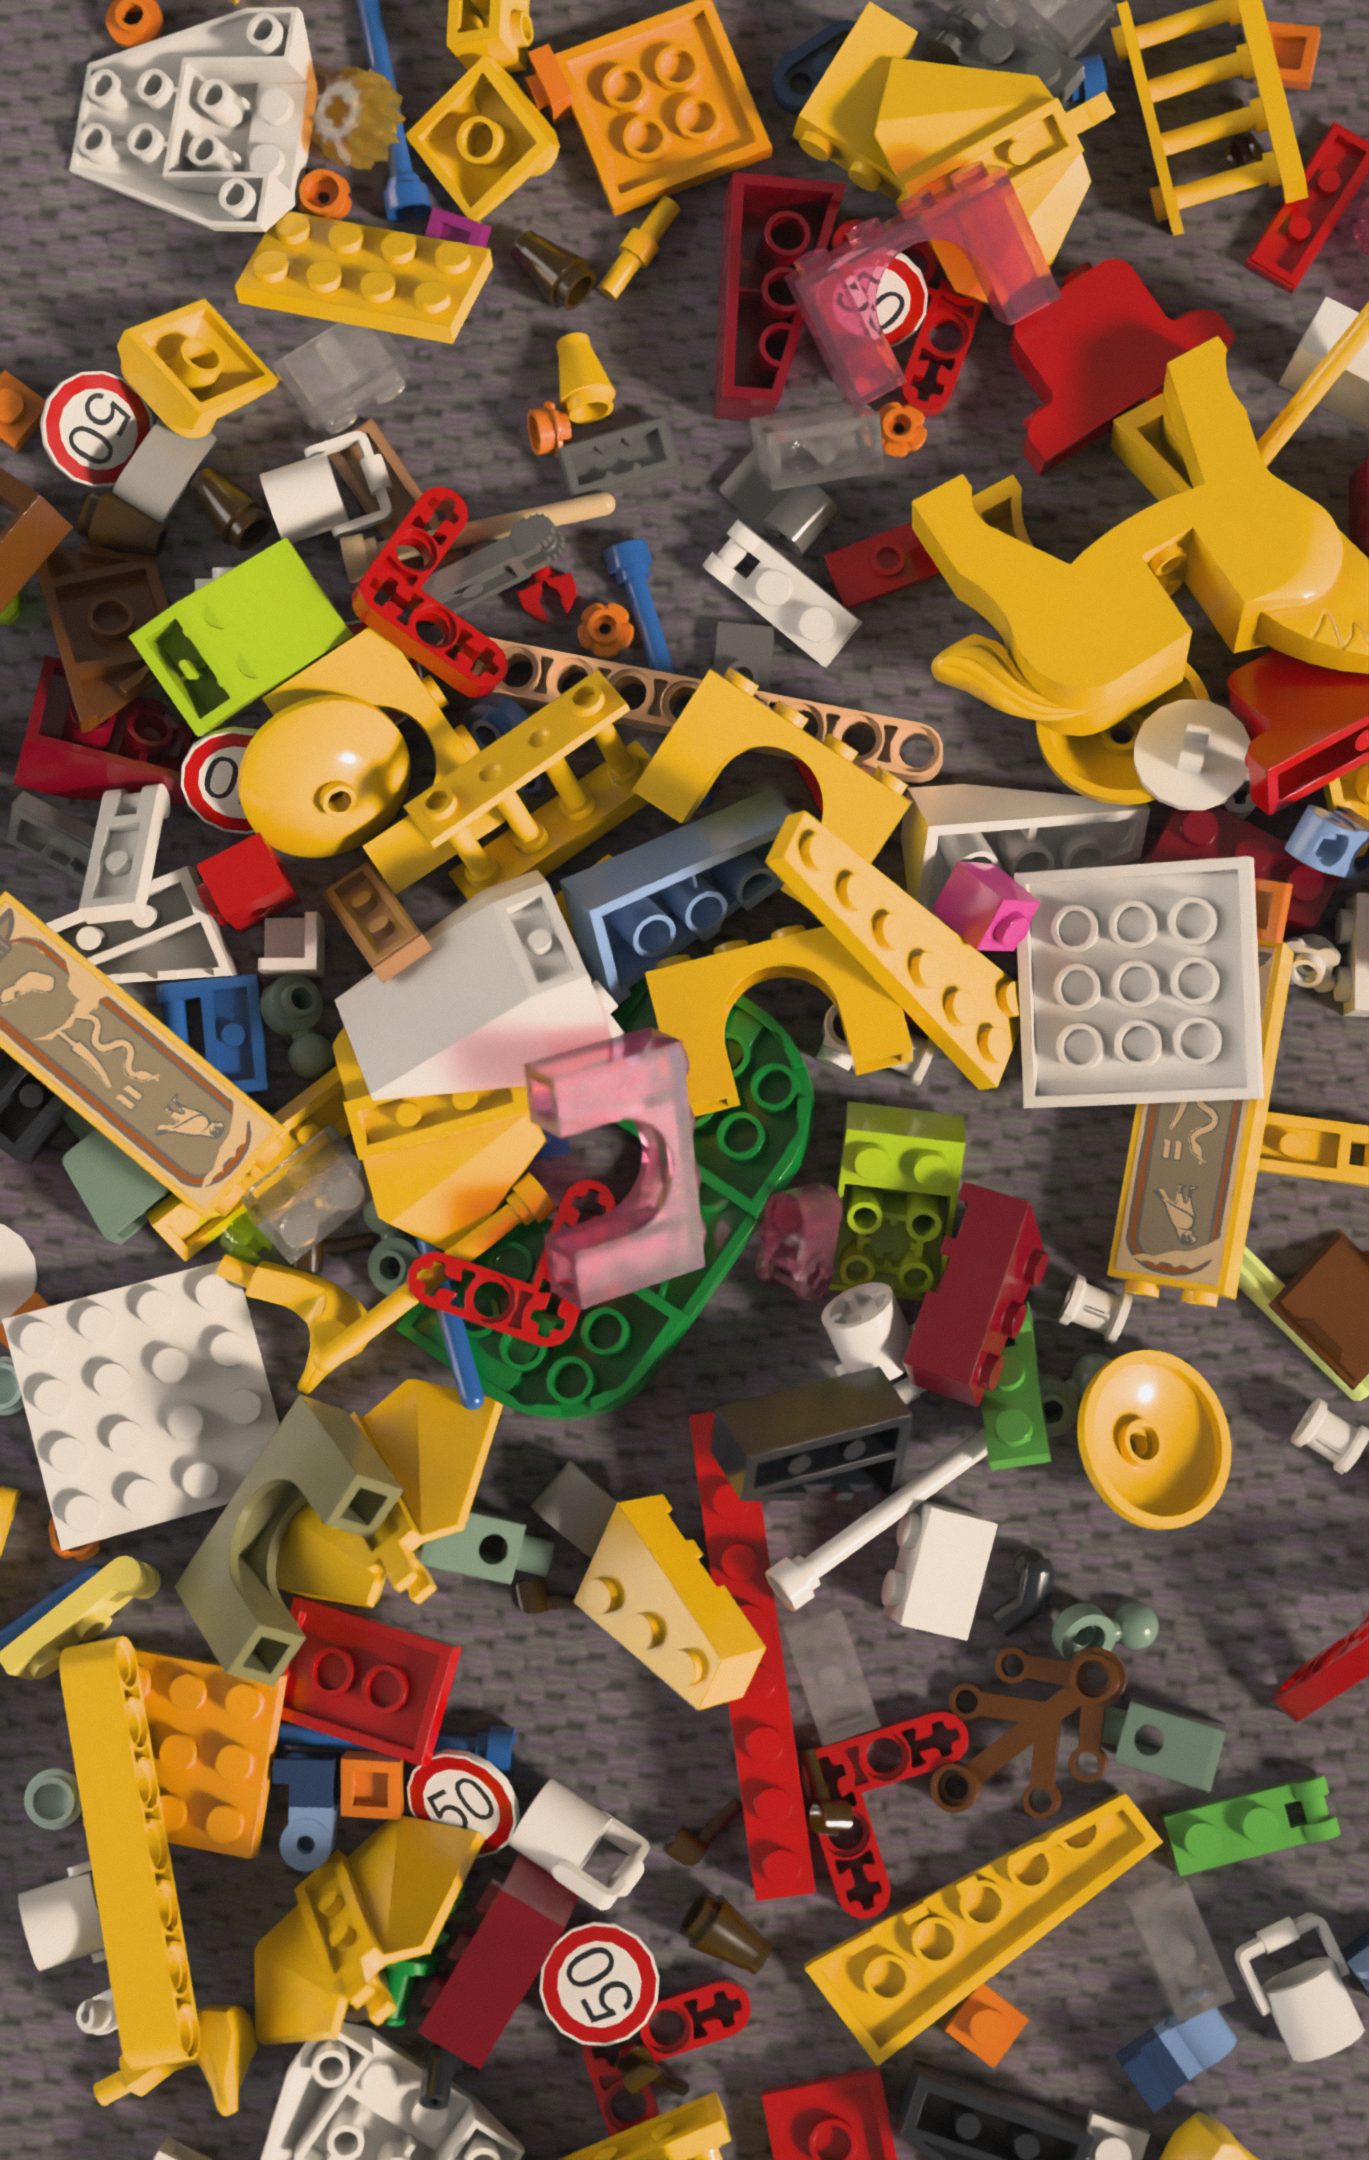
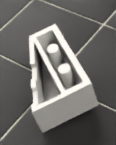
(168, 944)

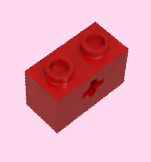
(246, 884)

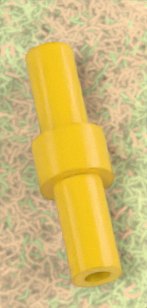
(639, 248)

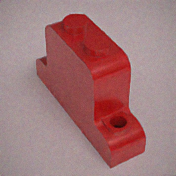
(1098, 356)
(1301, 724)

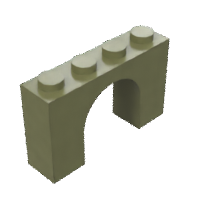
(232, 1578)

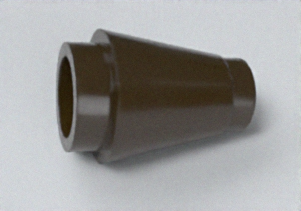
(555, 271)
(232, 510)
(120, 526)
(724, 1933)

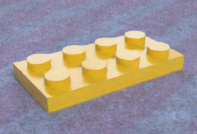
(365, 276)

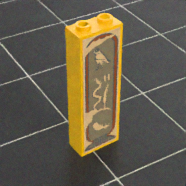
(126, 1068)
(1196, 1175)

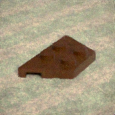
(93, 609)

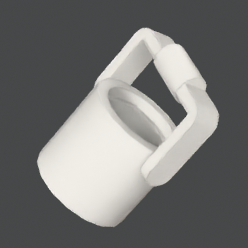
(308, 498)
(870, 1333)
(562, 1835)
(63, 1919)
(1306, 1999)

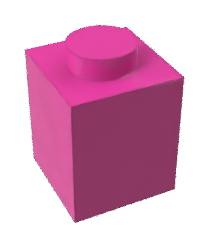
(986, 906)

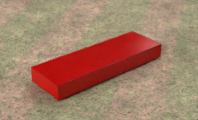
(1304, 225)

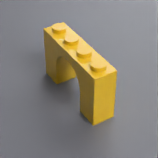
(846, 103)
(381, 675)
(728, 720)
(698, 994)

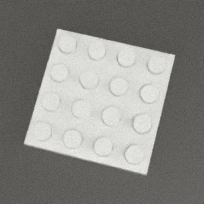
(1141, 985)
(142, 1401)

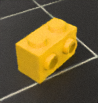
(490, 29)

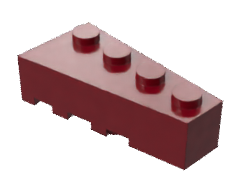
(758, 324)

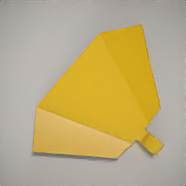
(953, 115)
(439, 1158)
(438, 1460)
(353, 1921)

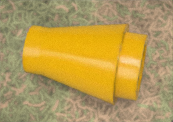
(582, 380)

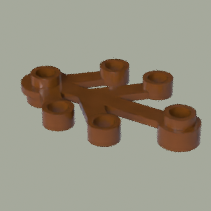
(1038, 1724)

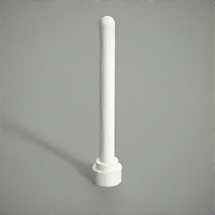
(797, 1578)

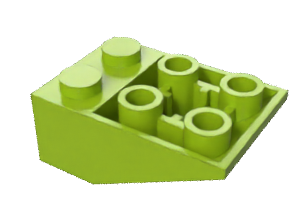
(241, 637)
(896, 1197)

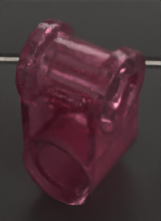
(798, 1236)

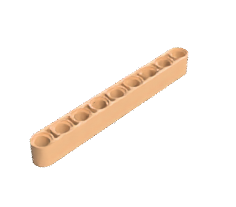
(665, 689)

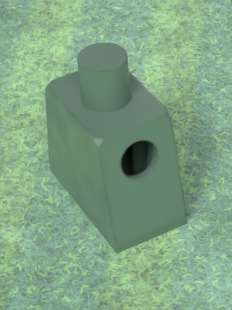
(110, 1181)
(461, 1552)
(1189, 1745)

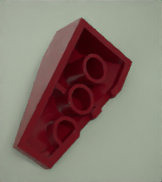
(124, 752)

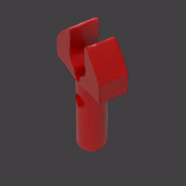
(561, 584)

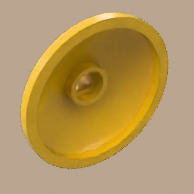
(309, 756)
(1098, 764)
(1177, 1435)

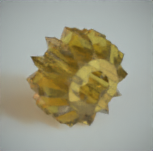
(357, 118)

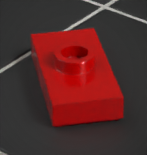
(879, 566)

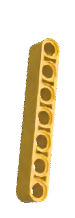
(129, 1853)

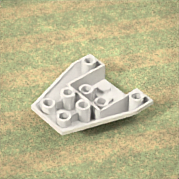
(205, 120)
(479, 1003)
(362, 2103)

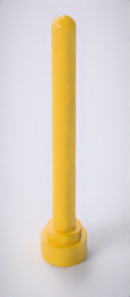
(1315, 387)
(523, 1205)

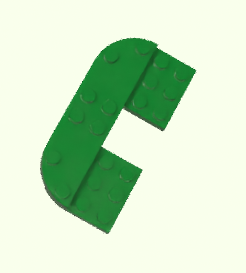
(626, 1340)

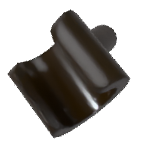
(1244, 145)
(314, 1258)
(533, 1598)
(824, 1814)
(689, 1847)
(641, 2069)

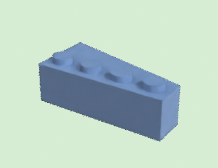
(672, 891)

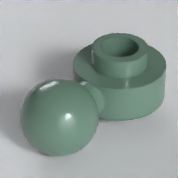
(310, 1053)
(392, 1244)
(1069, 1392)
(1131, 1626)

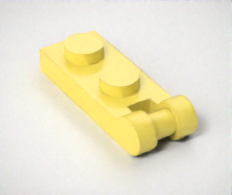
(79, 1617)

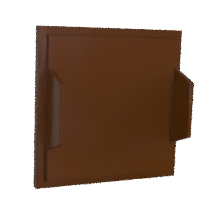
(1331, 1307)

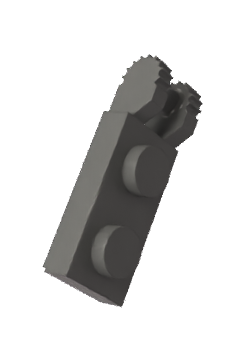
(1003, 50)
(496, 564)

